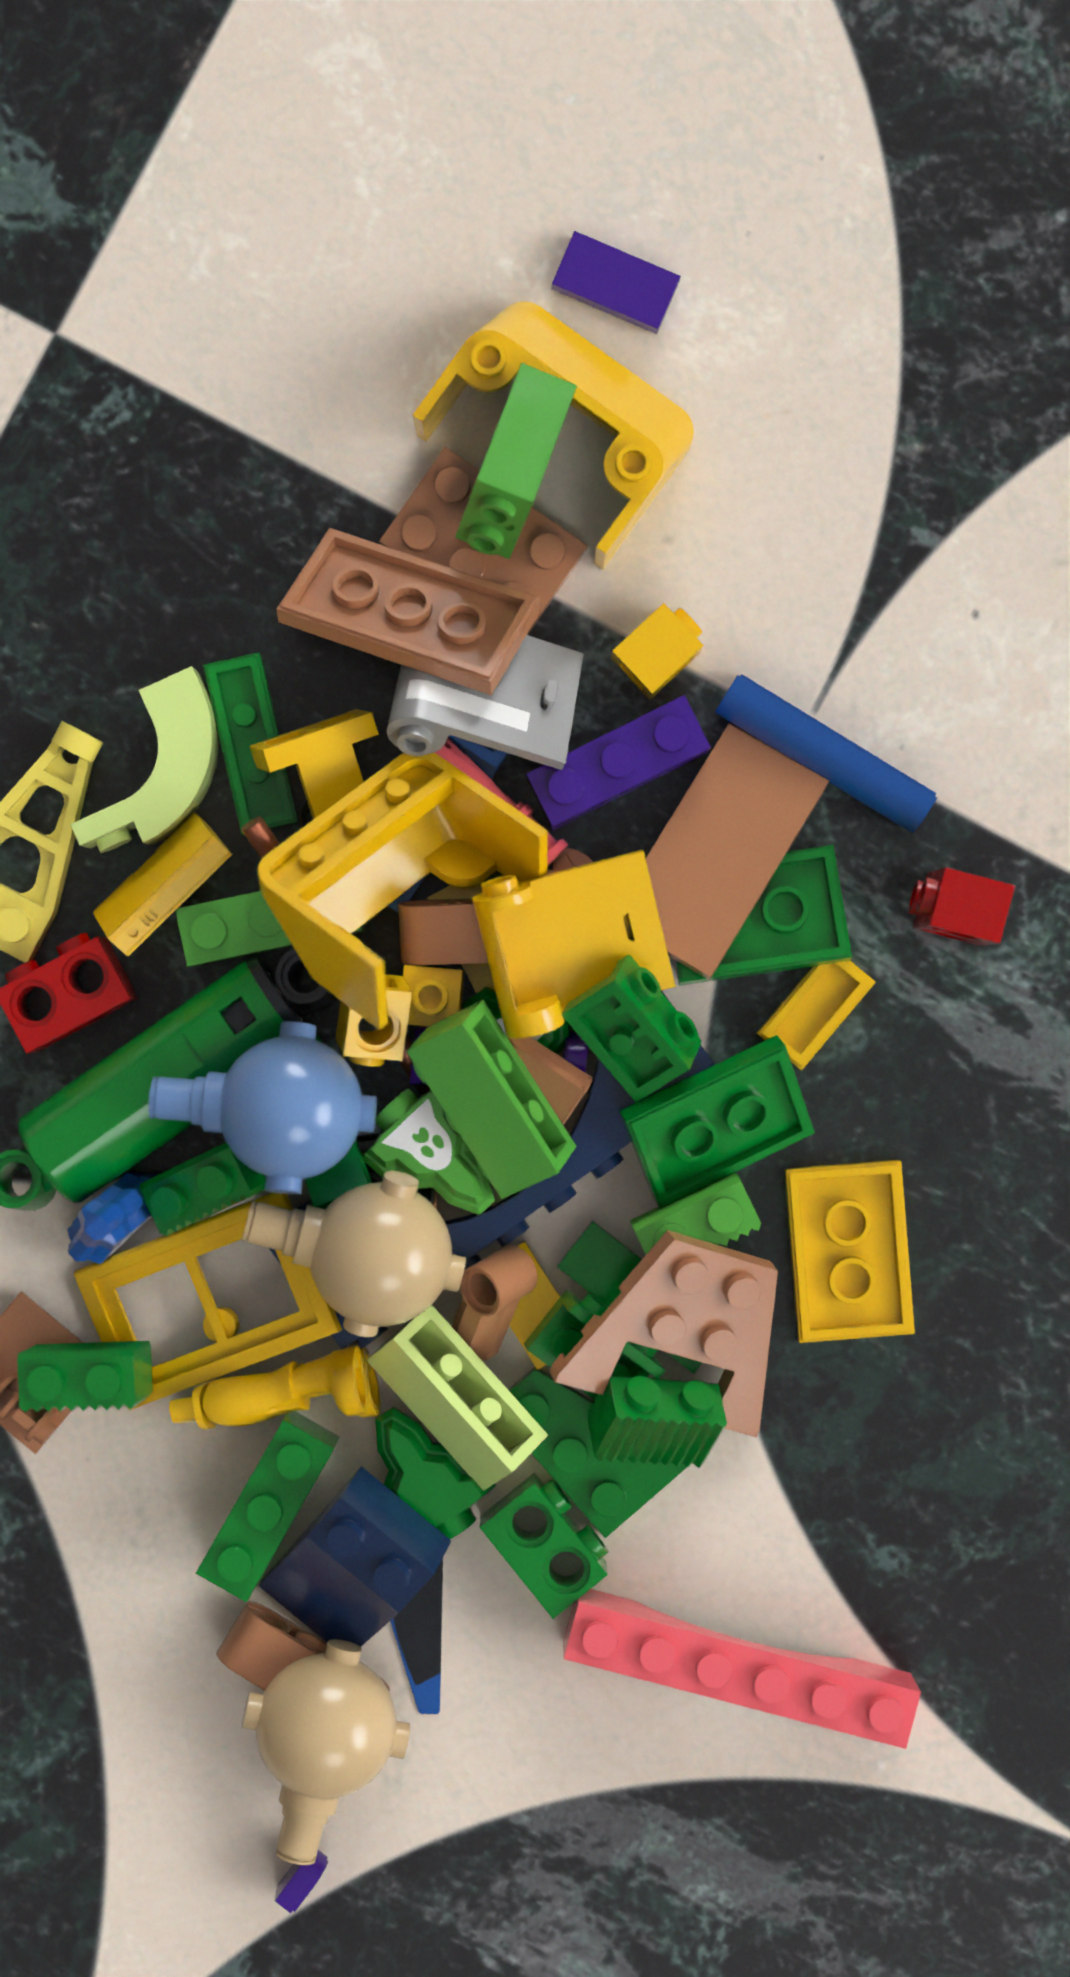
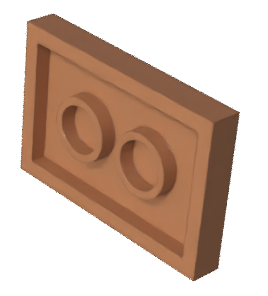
(431, 518)

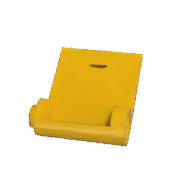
(565, 935)

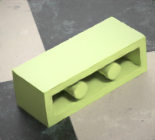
(457, 1398)

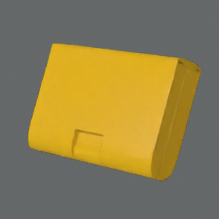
(161, 884)

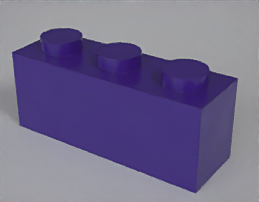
(619, 762)

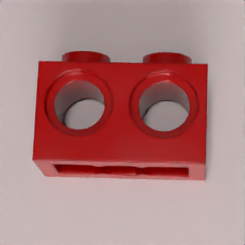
(961, 906)
(71, 1005)

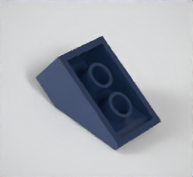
(357, 1562)

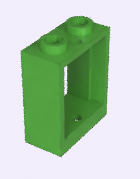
(515, 462)

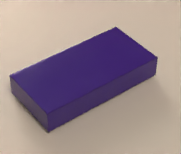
(615, 282)

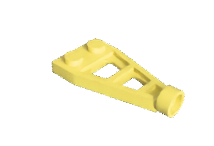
(30, 914)

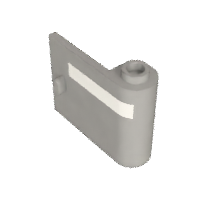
(508, 720)

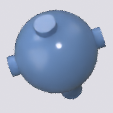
(281, 1106)

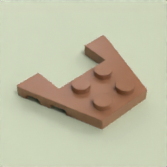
(691, 1304)

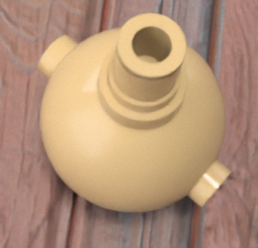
(371, 1253)
(323, 1736)

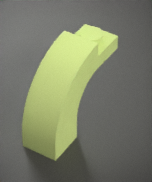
(181, 773)

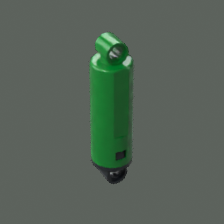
(103, 1118)

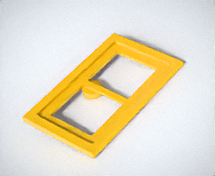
(220, 1323)

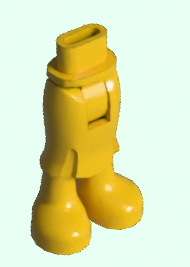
(266, 1395)

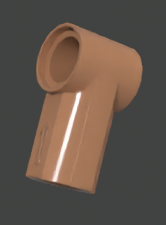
(491, 1297)

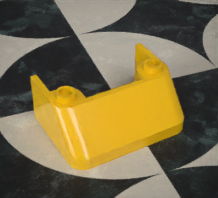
(647, 426)
(373, 848)

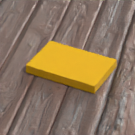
(849, 1251)

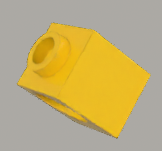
(658, 649)
(435, 993)
(378, 1045)

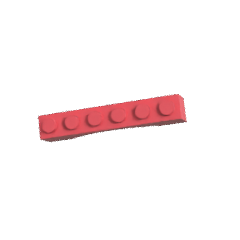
(801, 1686)

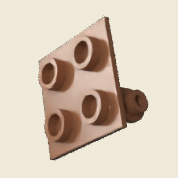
(22, 1327)

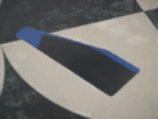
(419, 1642)

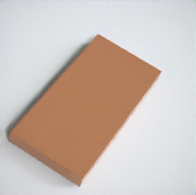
(409, 610)
(727, 845)

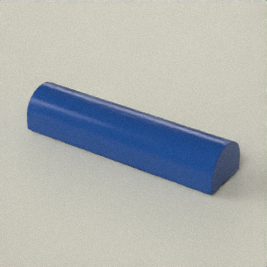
(826, 753)

